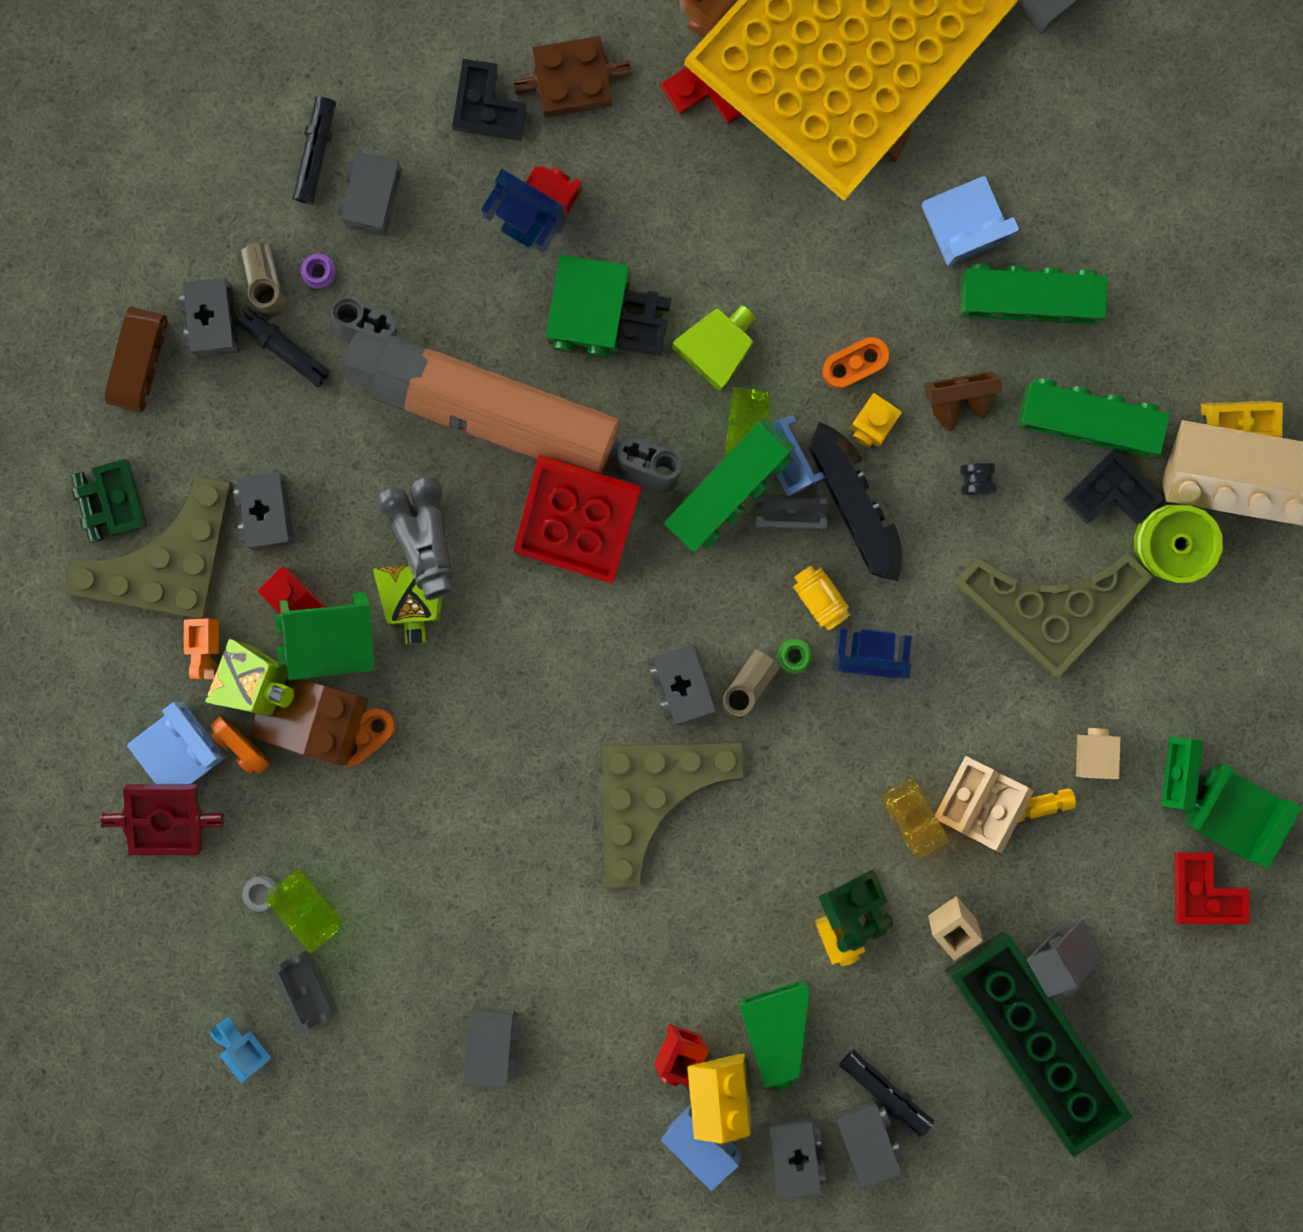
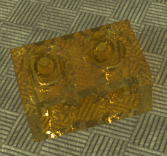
(914, 818)

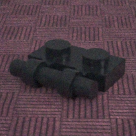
(643, 332)

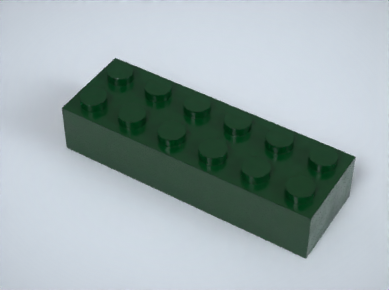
(1038, 1044)

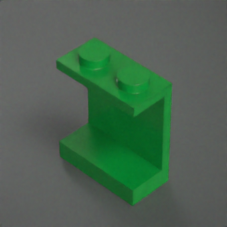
(587, 305)
(325, 639)
(1242, 816)

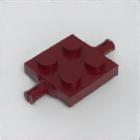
(162, 819)

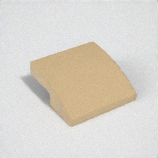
(983, 804)

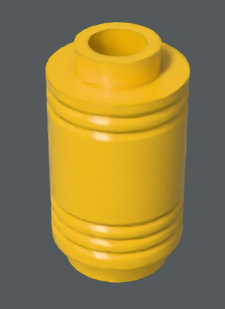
(821, 597)

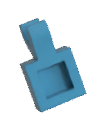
(242, 1053)

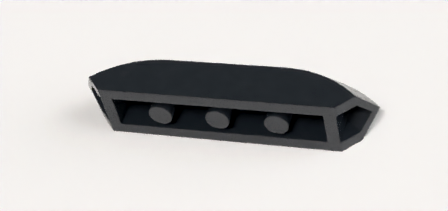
(877, 544)

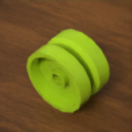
(1199, 541)

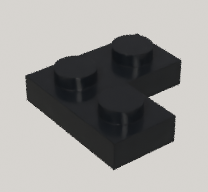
(477, 108)
(1113, 481)

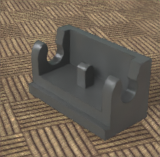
(790, 513)
(304, 990)

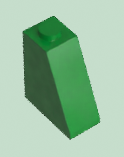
(776, 1031)

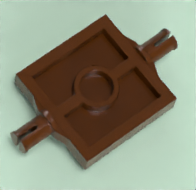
(572, 76)

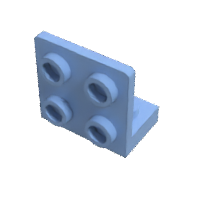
(967, 221)
(176, 747)

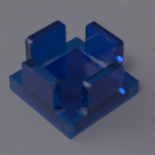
(524, 211)
(872, 654)

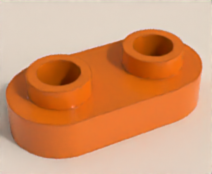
(854, 363)
(367, 739)
(249, 756)

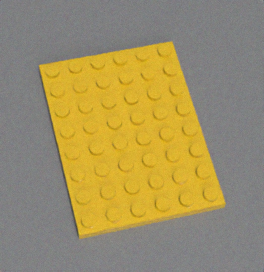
(840, 75)

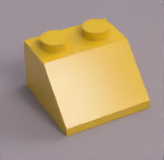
(720, 1099)

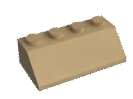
(1236, 472)

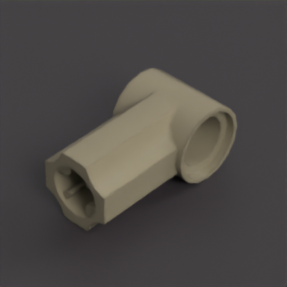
(263, 277)
(751, 682)

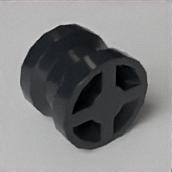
(978, 479)

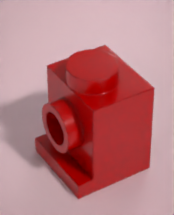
(556, 186)
(681, 1042)

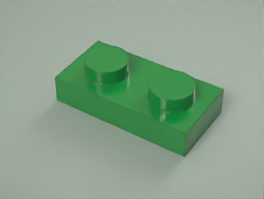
(1182, 773)

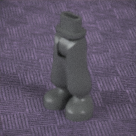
(421, 536)

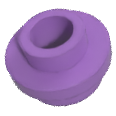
(310, 264)

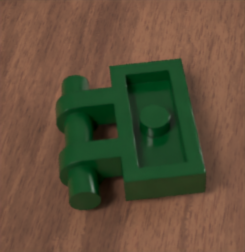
(118, 498)
(852, 900)

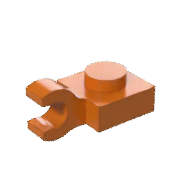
(201, 641)

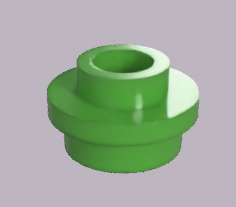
(802, 647)

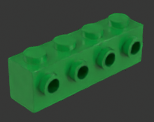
(1033, 295)
(1093, 419)
(729, 485)

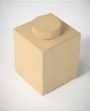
(1098, 755)
(955, 928)

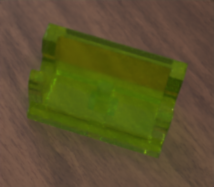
(746, 411)
(303, 909)

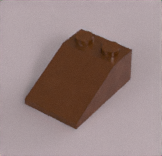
(316, 724)

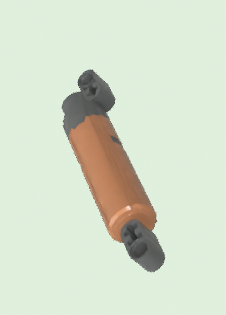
(489, 403)

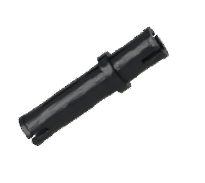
(317, 135)
(271, 338)
(898, 1103)

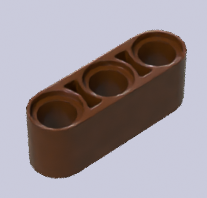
(134, 359)

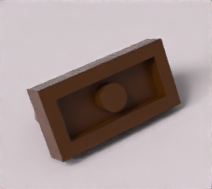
(948, 394)

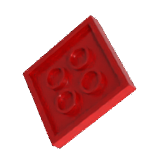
(576, 519)

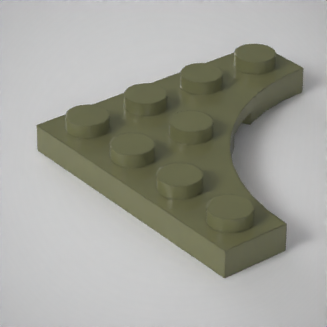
(172, 570)
(1053, 620)
(643, 786)

